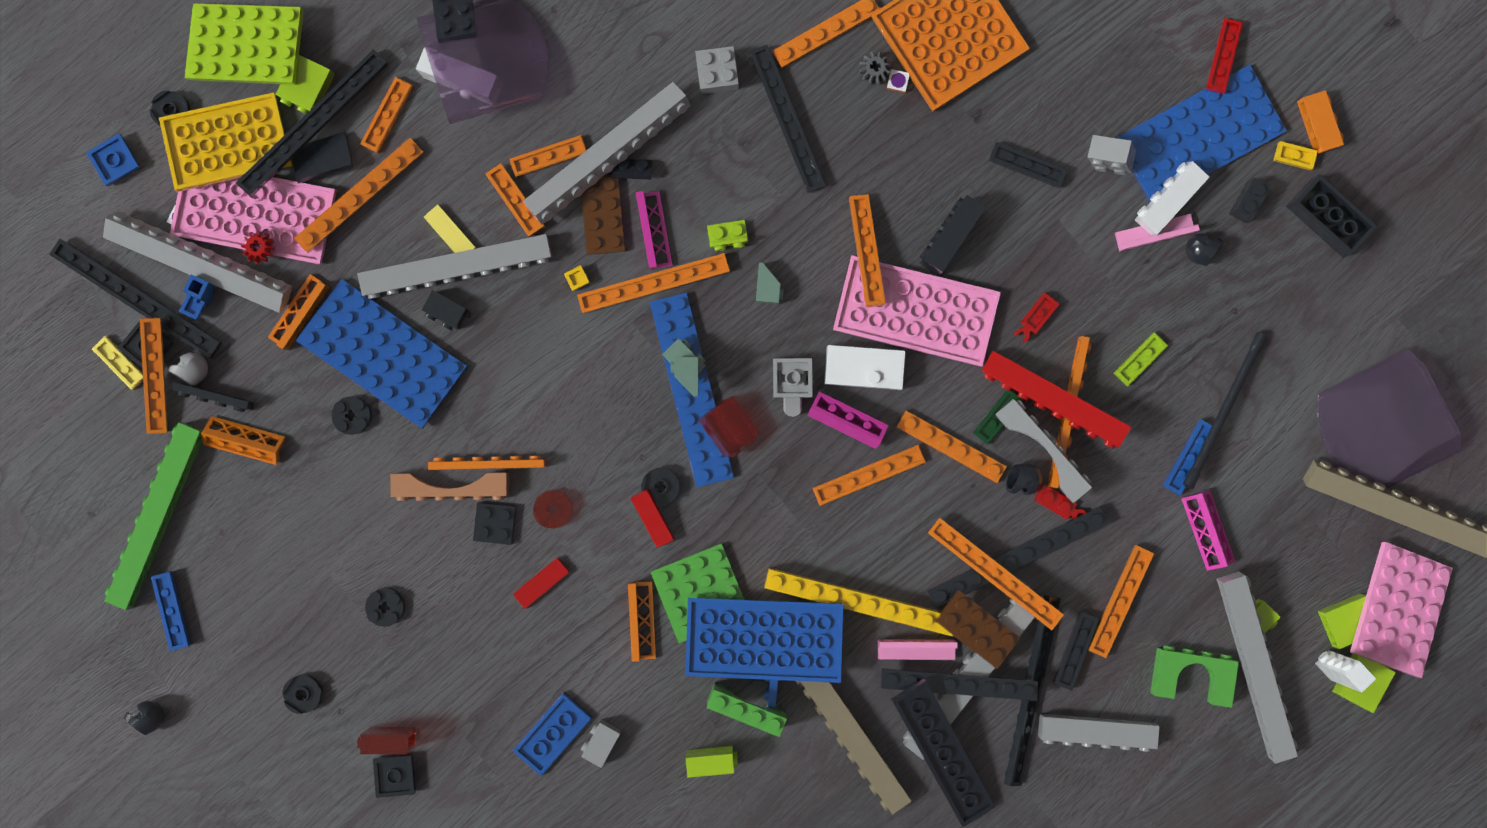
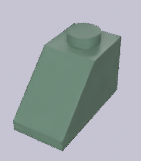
(767, 287)
(687, 373)

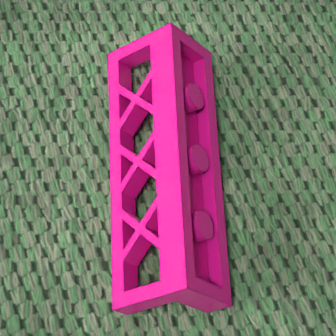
(649, 245)
(1215, 530)

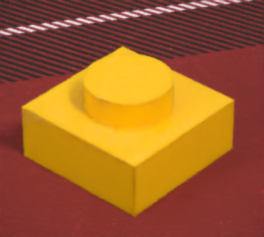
(576, 278)

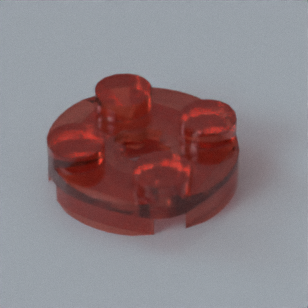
(557, 499)

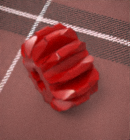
(257, 240)

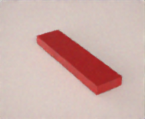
(1224, 56)

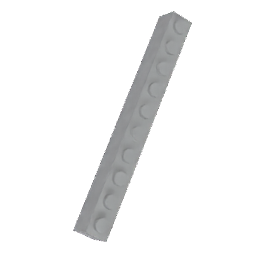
(607, 153)
(197, 261)
(455, 265)
(1013, 618)
(1257, 667)

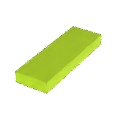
(1140, 359)

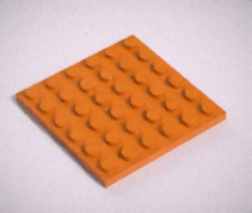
(949, 43)

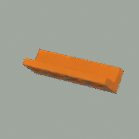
(302, 315)
(240, 443)
(634, 621)

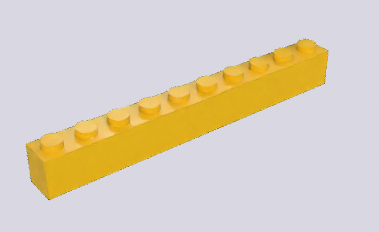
(854, 600)

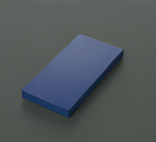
(552, 734)

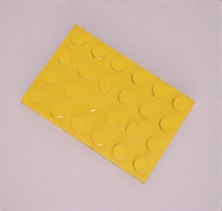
(220, 140)

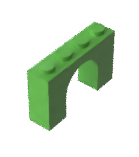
(1171, 662)
(764, 718)

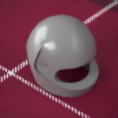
(191, 369)

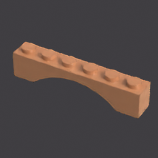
(410, 485)

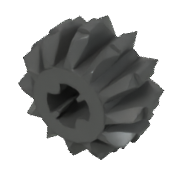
(870, 73)

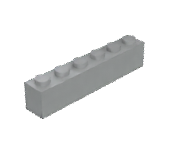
(1098, 731)

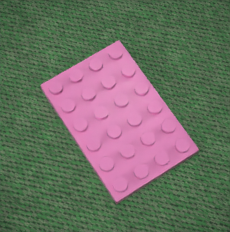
(1401, 610)

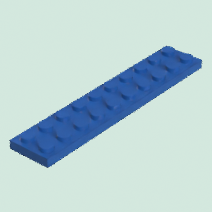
(675, 321)

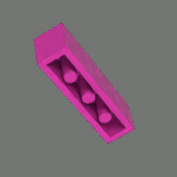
(848, 420)

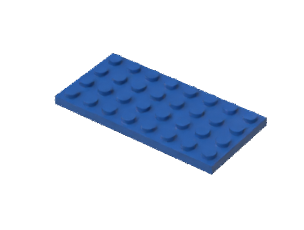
(1205, 130)
(381, 353)
(764, 639)

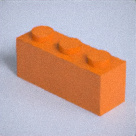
(1320, 122)

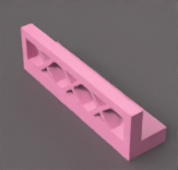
(1139, 236)
(917, 649)

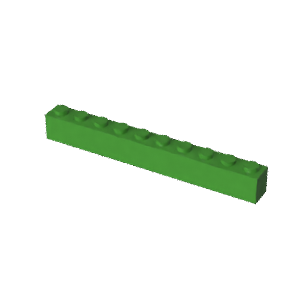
(154, 516)

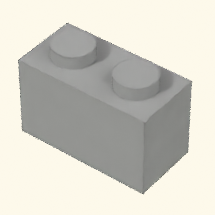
(601, 743)

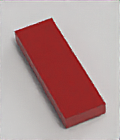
(652, 518)
(541, 583)

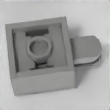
(792, 383)

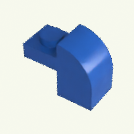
(198, 296)

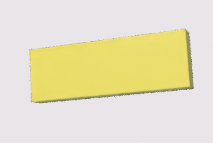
(448, 230)
(119, 362)

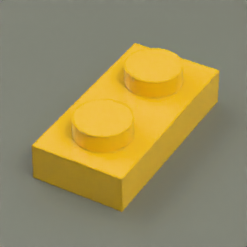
(1295, 155)

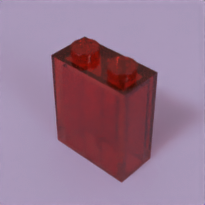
(729, 427)
(387, 740)

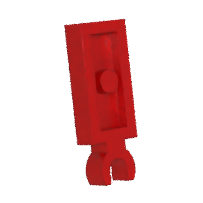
(1037, 316)
(1057, 502)

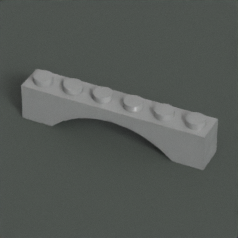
(1070, 481)

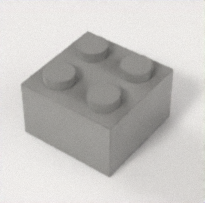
(717, 70)
(1112, 154)

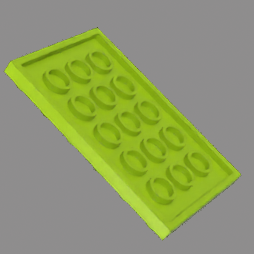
(244, 43)

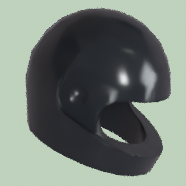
(1202, 249)
(1029, 479)
(147, 717)

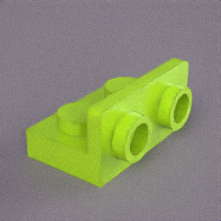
(727, 235)

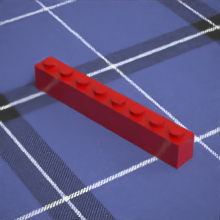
(1055, 399)

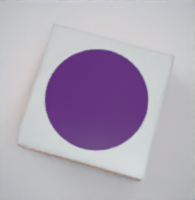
(898, 81)

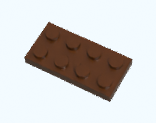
(603, 217)
(977, 629)

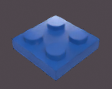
(113, 160)

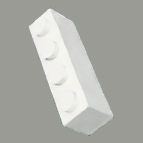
(1171, 198)
(1345, 671)

